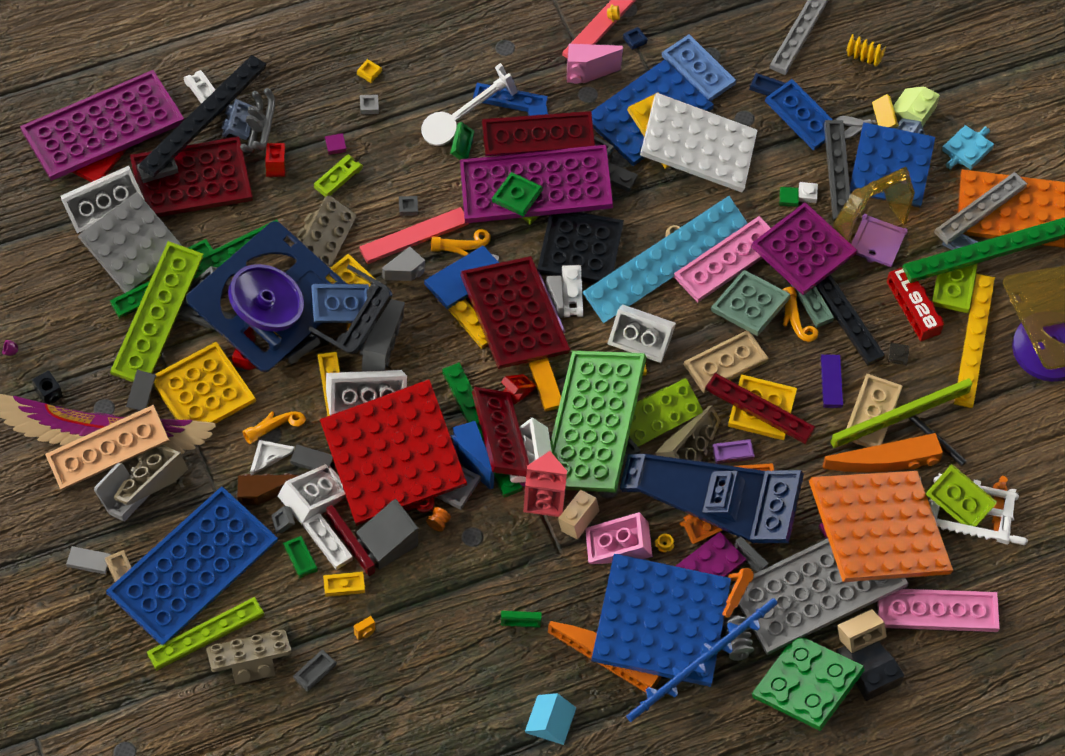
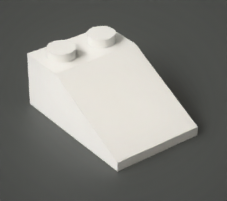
(312, 492)

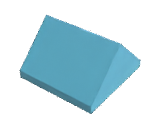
(551, 718)

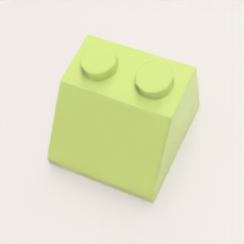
(916, 104)

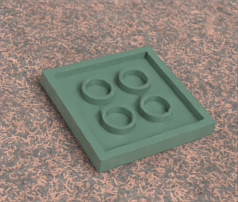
(750, 302)

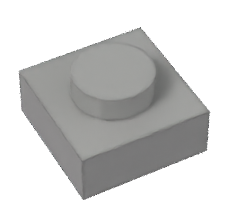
(369, 104)

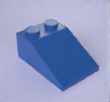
(472, 452)

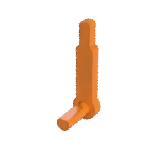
(1000, 501)
(742, 580)

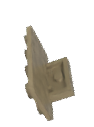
(327, 229)
(249, 656)

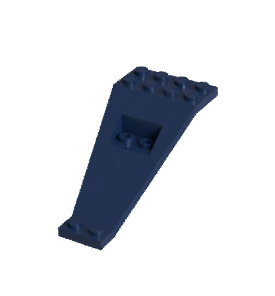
(752, 503)

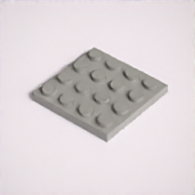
(128, 242)

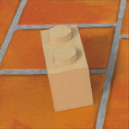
(578, 514)
(862, 631)

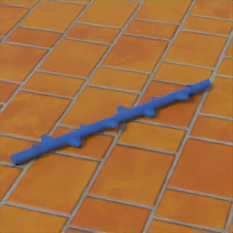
(698, 665)

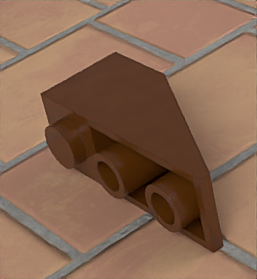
(260, 488)

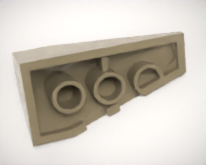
(693, 438)
(153, 472)

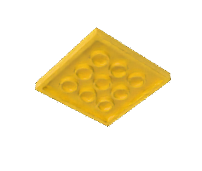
(203, 387)

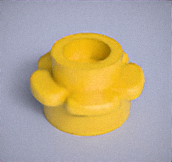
(613, 13)
(664, 538)

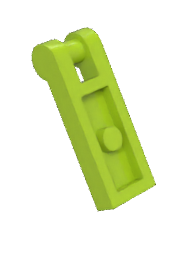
(337, 176)

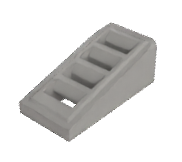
(555, 290)

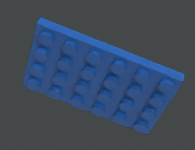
(616, 124)

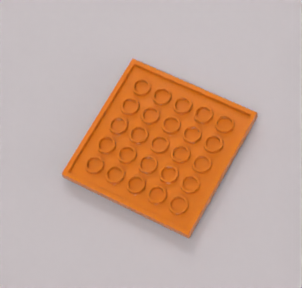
(880, 526)

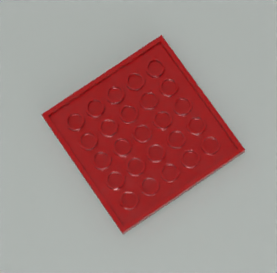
(393, 451)

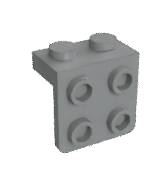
(108, 488)

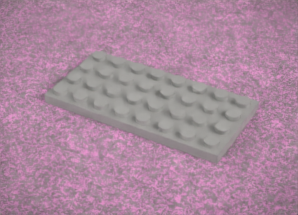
(807, 596)

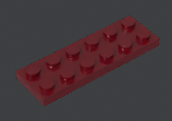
(537, 133)
(501, 431)

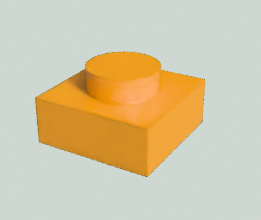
(364, 628)

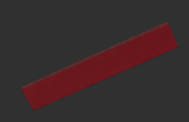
(760, 408)

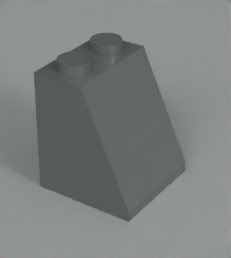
(388, 535)

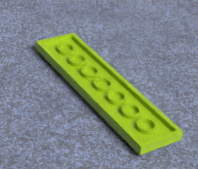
(157, 311)

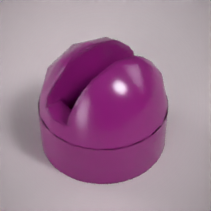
(10, 348)

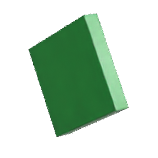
(517, 194)

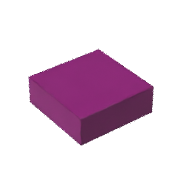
(335, 144)

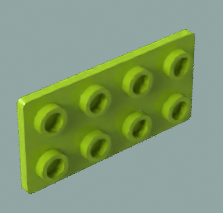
(663, 411)

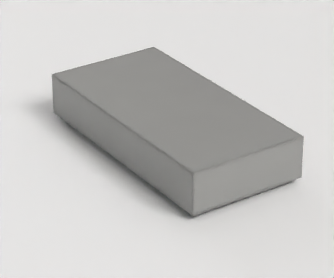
(87, 560)

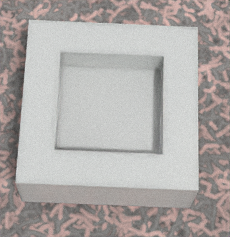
(807, 192)

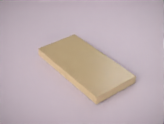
(726, 359)
(874, 399)

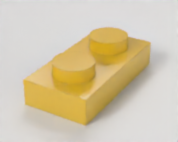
(344, 584)

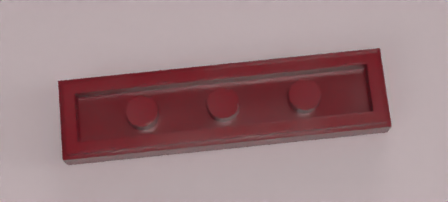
(350, 540)

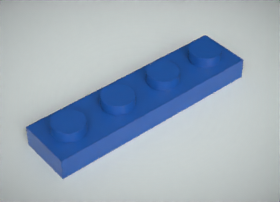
(518, 101)

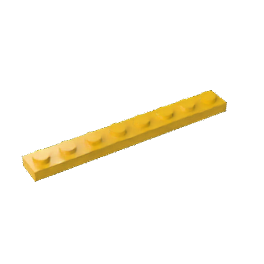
(975, 336)

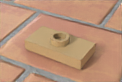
(118, 564)

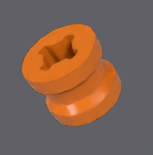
(438, 519)

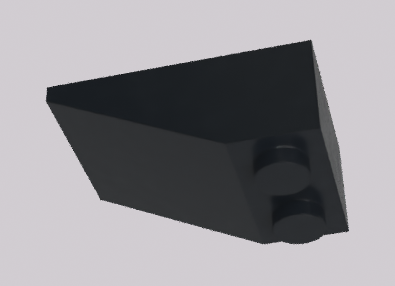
(880, 668)

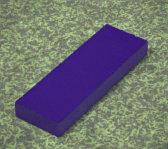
(831, 381)

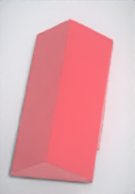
(545, 486)

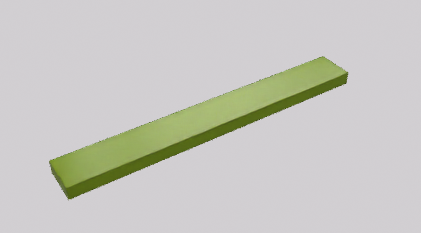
(901, 413)

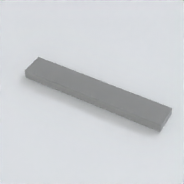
(797, 35)
(980, 208)

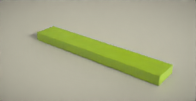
(205, 633)

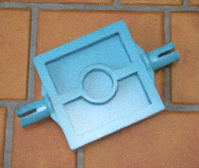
(967, 147)

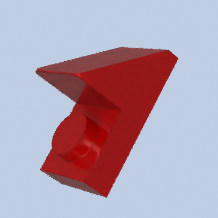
(518, 386)

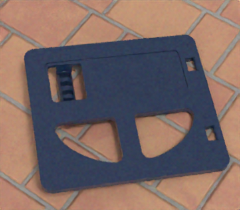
(307, 271)

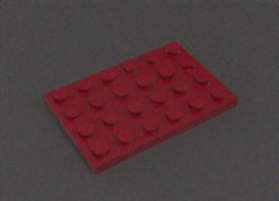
(207, 178)
(514, 312)

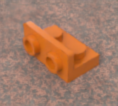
(698, 529)

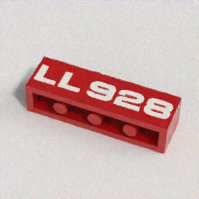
(915, 305)

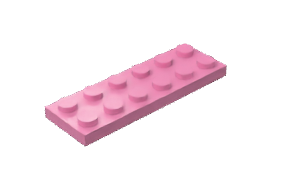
(722, 261)
(940, 610)

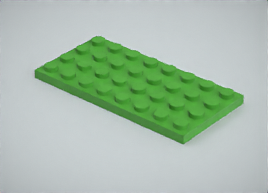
(596, 417)

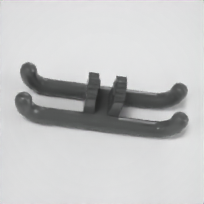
(259, 122)

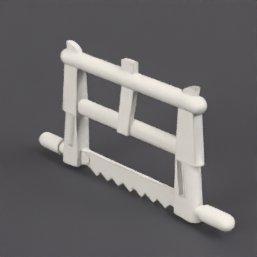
(1003, 535)

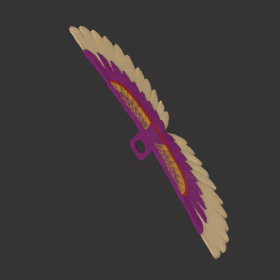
(67, 425)

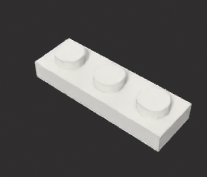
(327, 541)

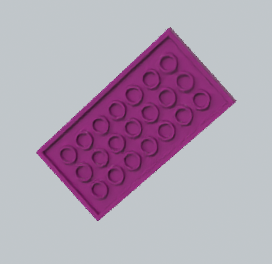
(102, 125)
(570, 181)

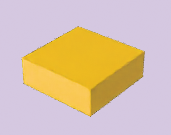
(369, 71)

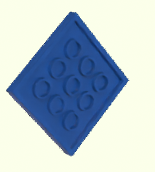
(888, 150)

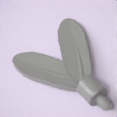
(855, 123)

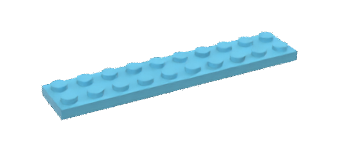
(663, 259)

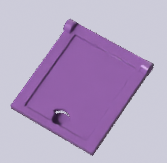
(880, 238)

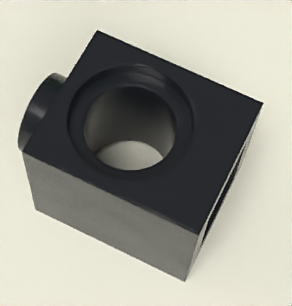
(46, 381)

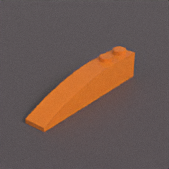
(888, 457)
(584, 640)

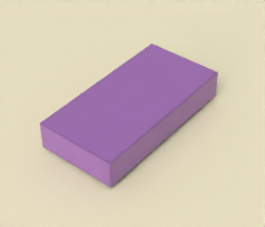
(733, 451)

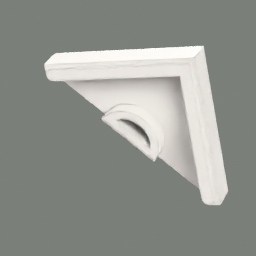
(268, 454)

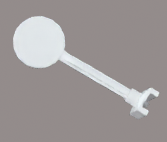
(441, 126)

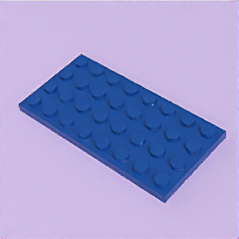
(192, 566)

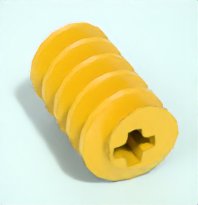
(865, 51)

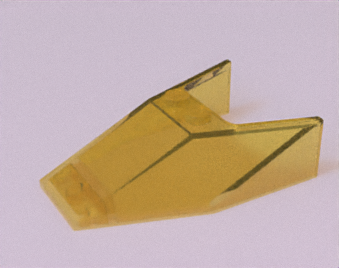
(898, 194)

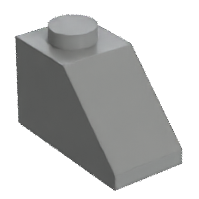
(404, 267)

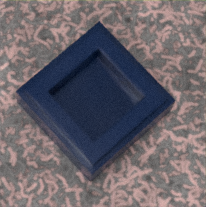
(635, 38)

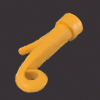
(459, 246)
(792, 313)
(269, 423)

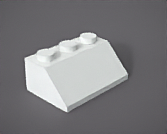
(641, 333)
(536, 443)

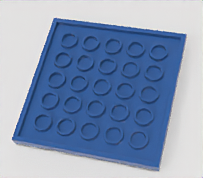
(659, 618)

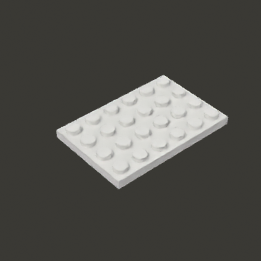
(699, 142)

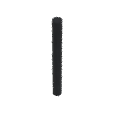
(944, 445)

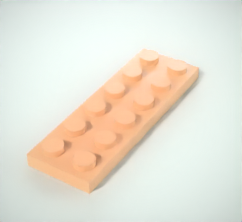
(107, 447)

